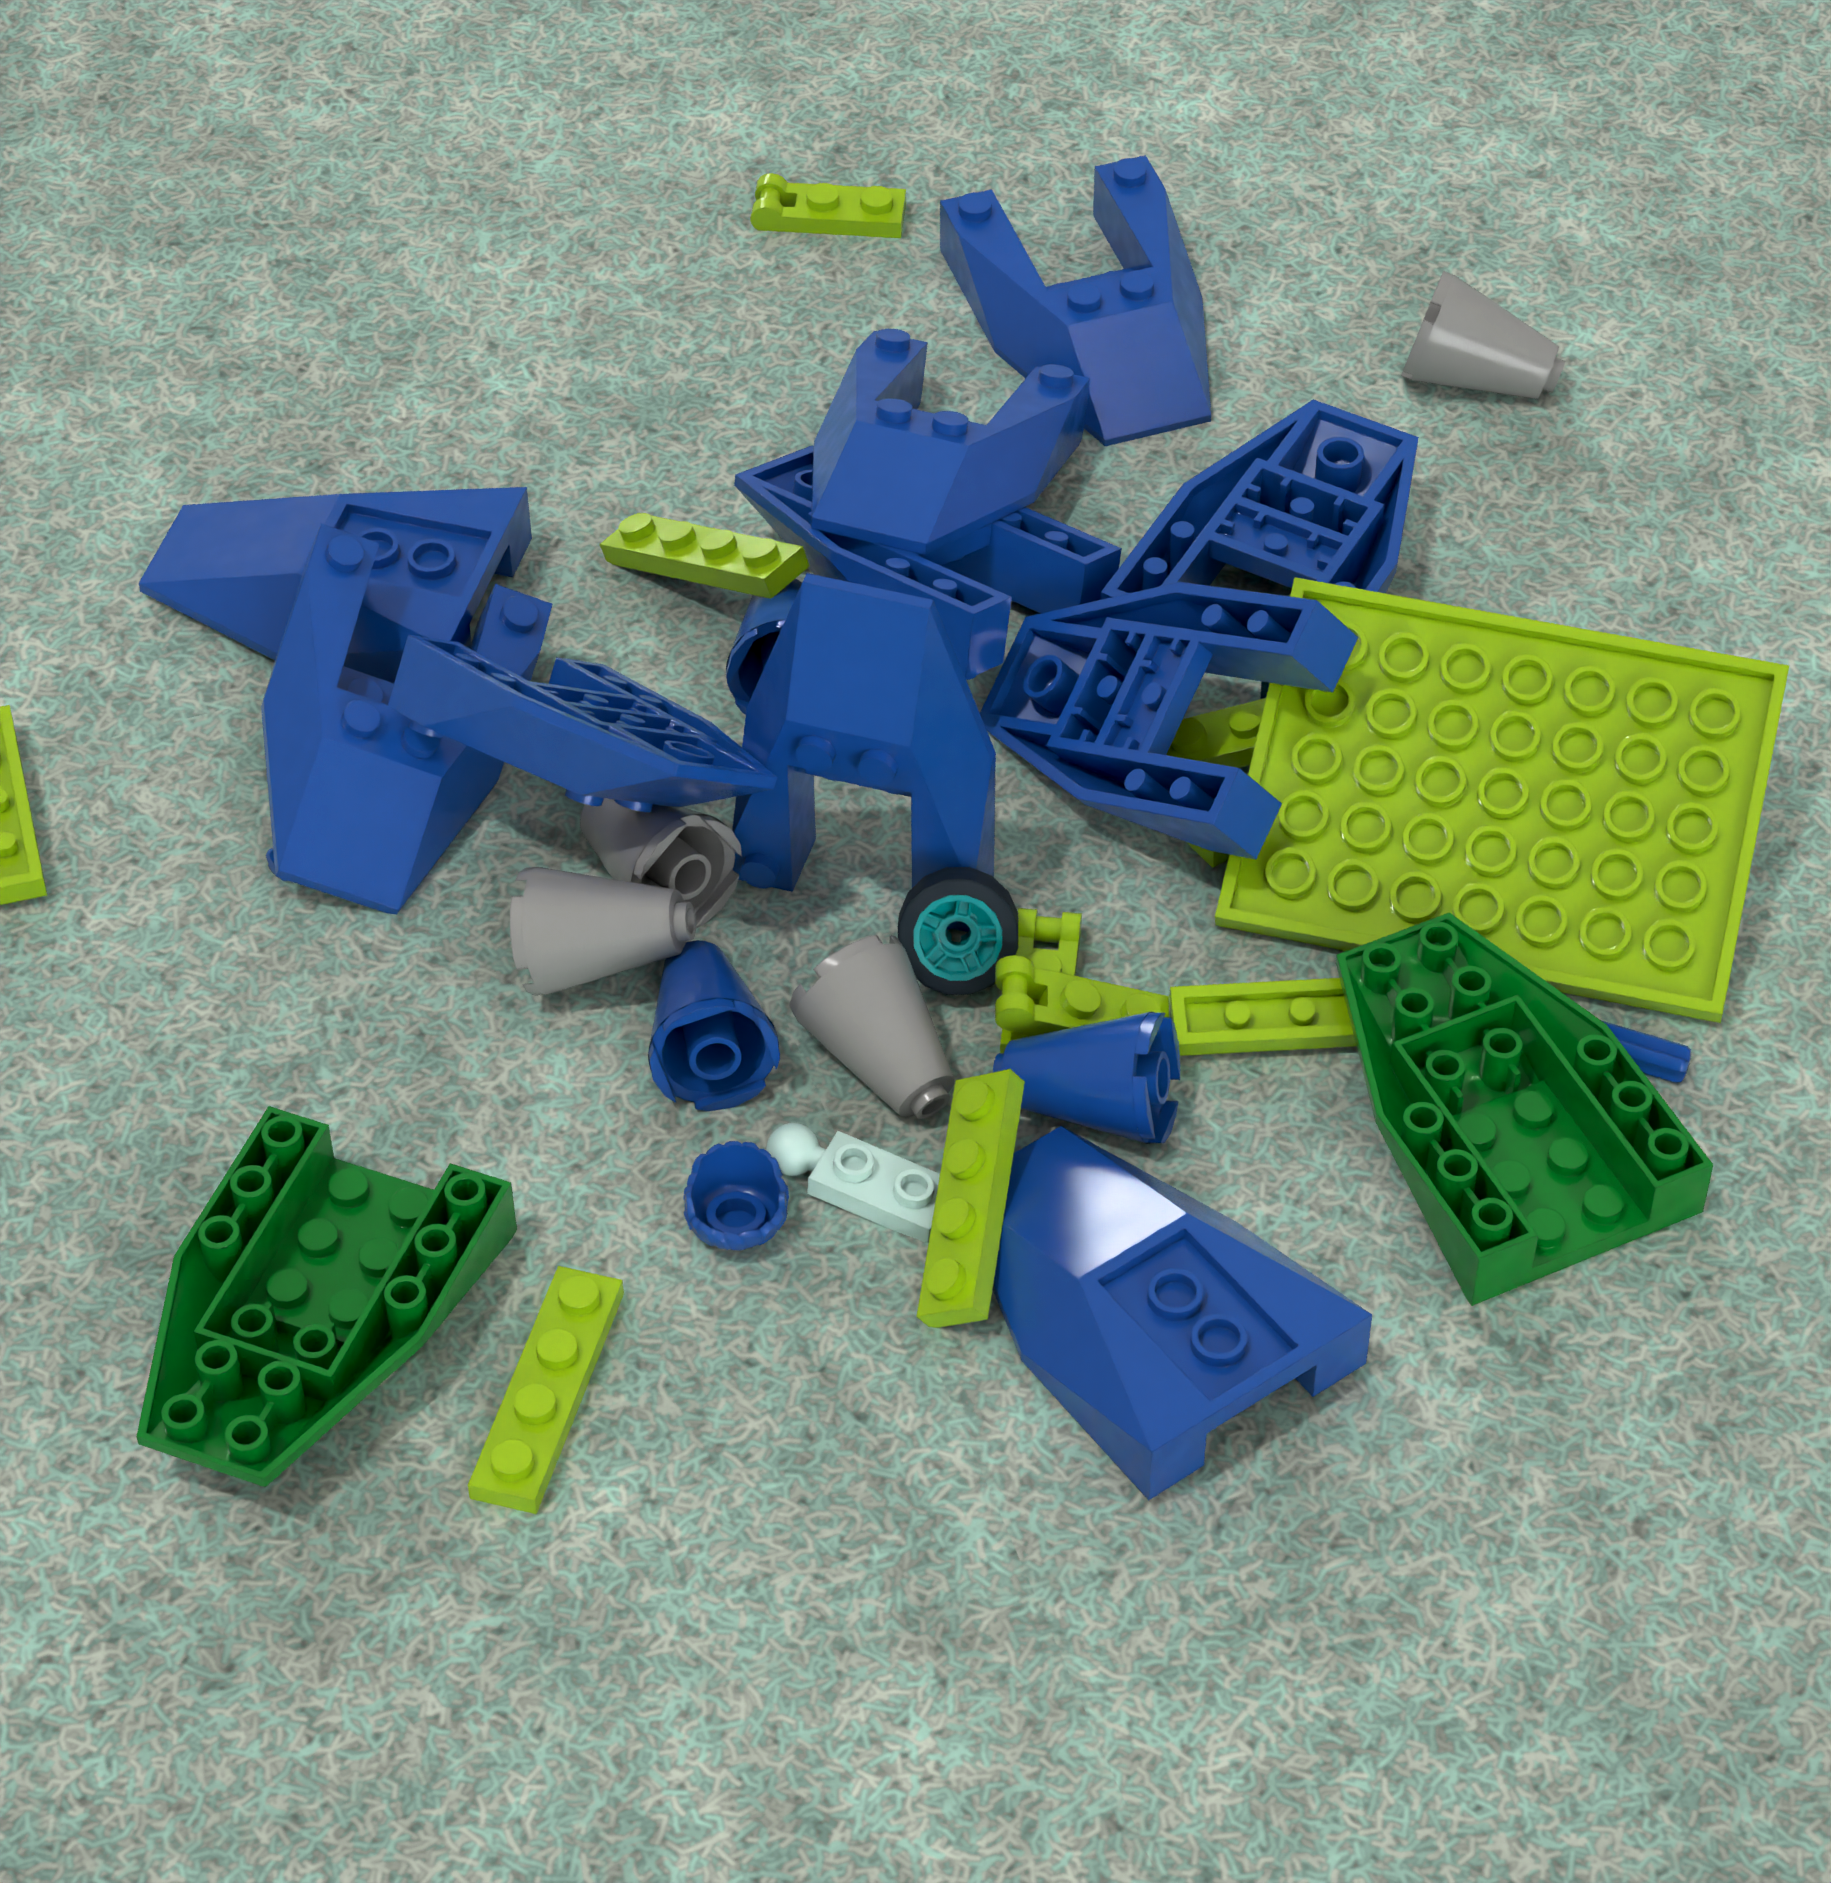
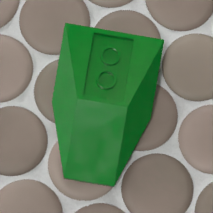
(1511, 1109)
(306, 1295)

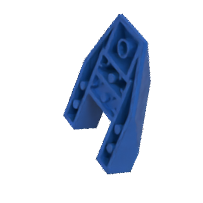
(1124, 329)
(934, 476)
(1300, 500)
(969, 579)
(1107, 682)
(873, 700)
(580, 731)
(350, 787)

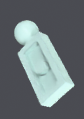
(860, 1178)

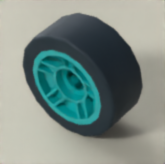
(965, 897)

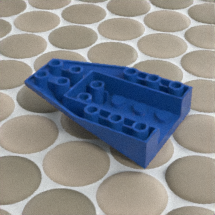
(435, 557)
(1155, 1308)

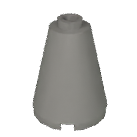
(1480, 346)
(666, 850)
(592, 927)
(878, 1025)

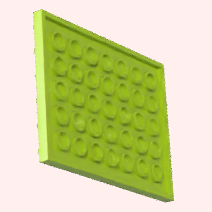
(1531, 780)

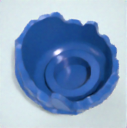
(735, 1196)

